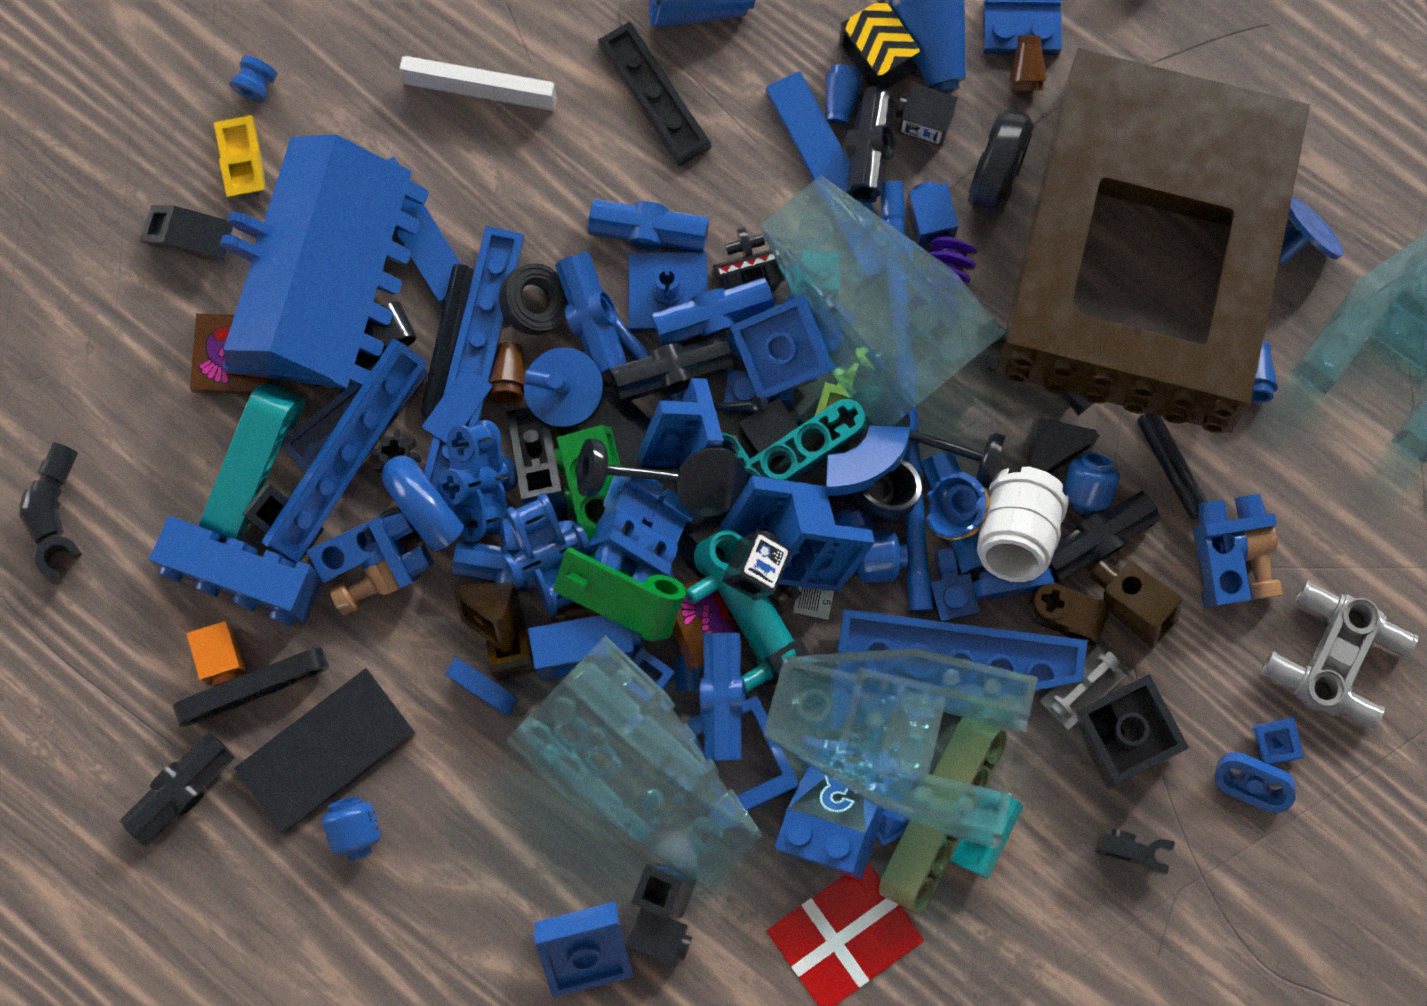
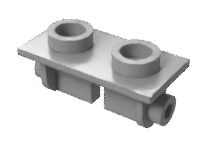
(1099, 678)

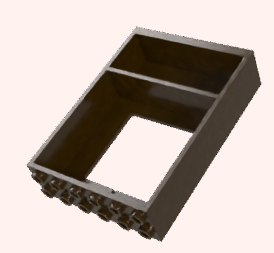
(1177, 149)

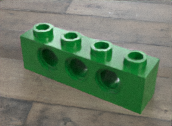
(567, 461)

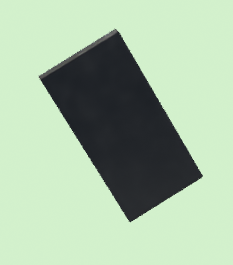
(324, 751)

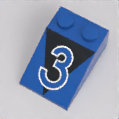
(829, 826)

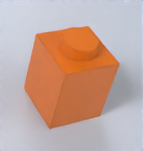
(216, 653)

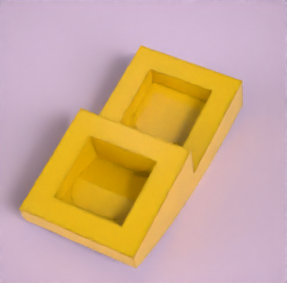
(240, 156)

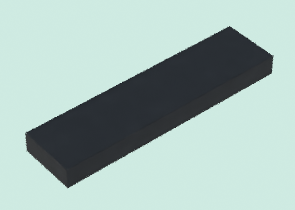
(654, 94)

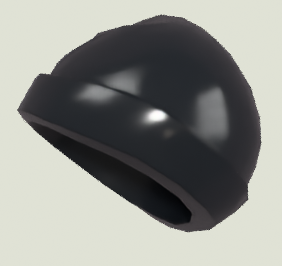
(892, 494)

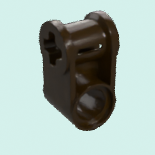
(1074, 613)

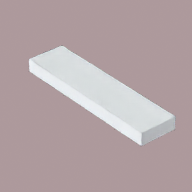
(478, 83)

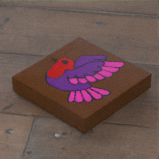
(208, 359)
(703, 617)

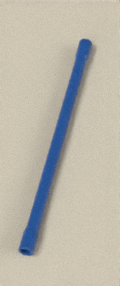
(918, 576)

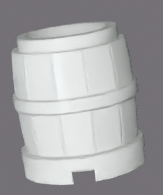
(1022, 524)

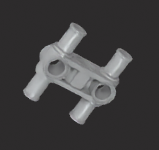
(1339, 654)

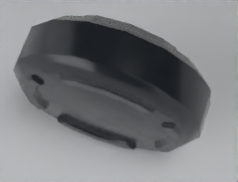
(1000, 163)

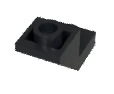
(185, 230)

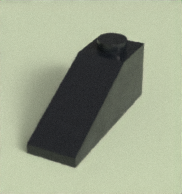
(536, 460)

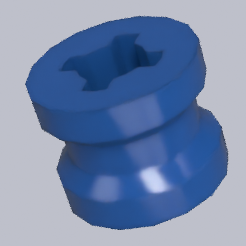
(253, 78)

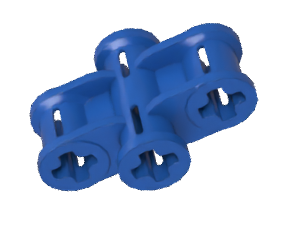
(476, 469)
(542, 549)

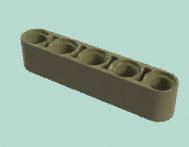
(926, 852)

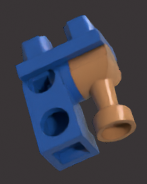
(1227, 545)
(379, 551)

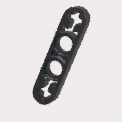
(250, 686)

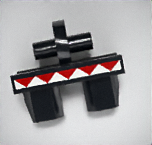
(733, 271)

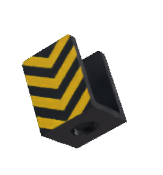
(878, 45)

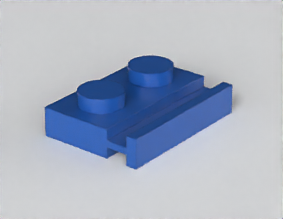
(1013, 18)

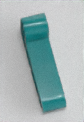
(792, 443)
(250, 458)

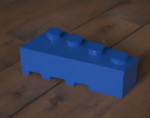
(236, 571)

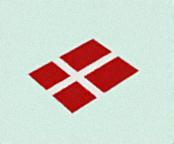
(844, 937)

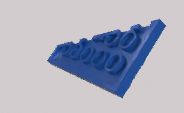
(1049, 658)

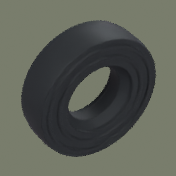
(513, 308)

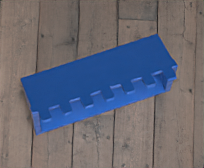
(319, 264)

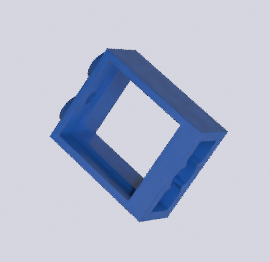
(563, 645)
(769, 790)

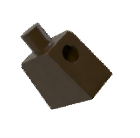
(1150, 609)

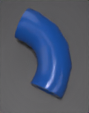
(421, 502)

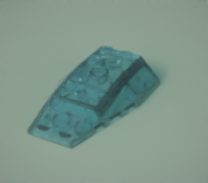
(881, 302)
(629, 761)

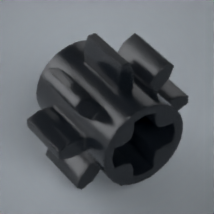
(388, 447)

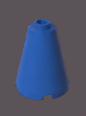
(685, 12)
(940, 35)

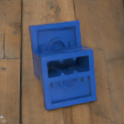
(803, 521)

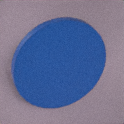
(1311, 229)
(563, 387)

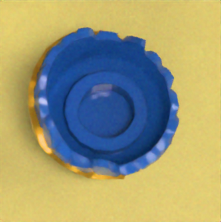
(957, 506)

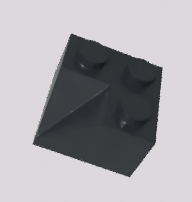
(1129, 731)

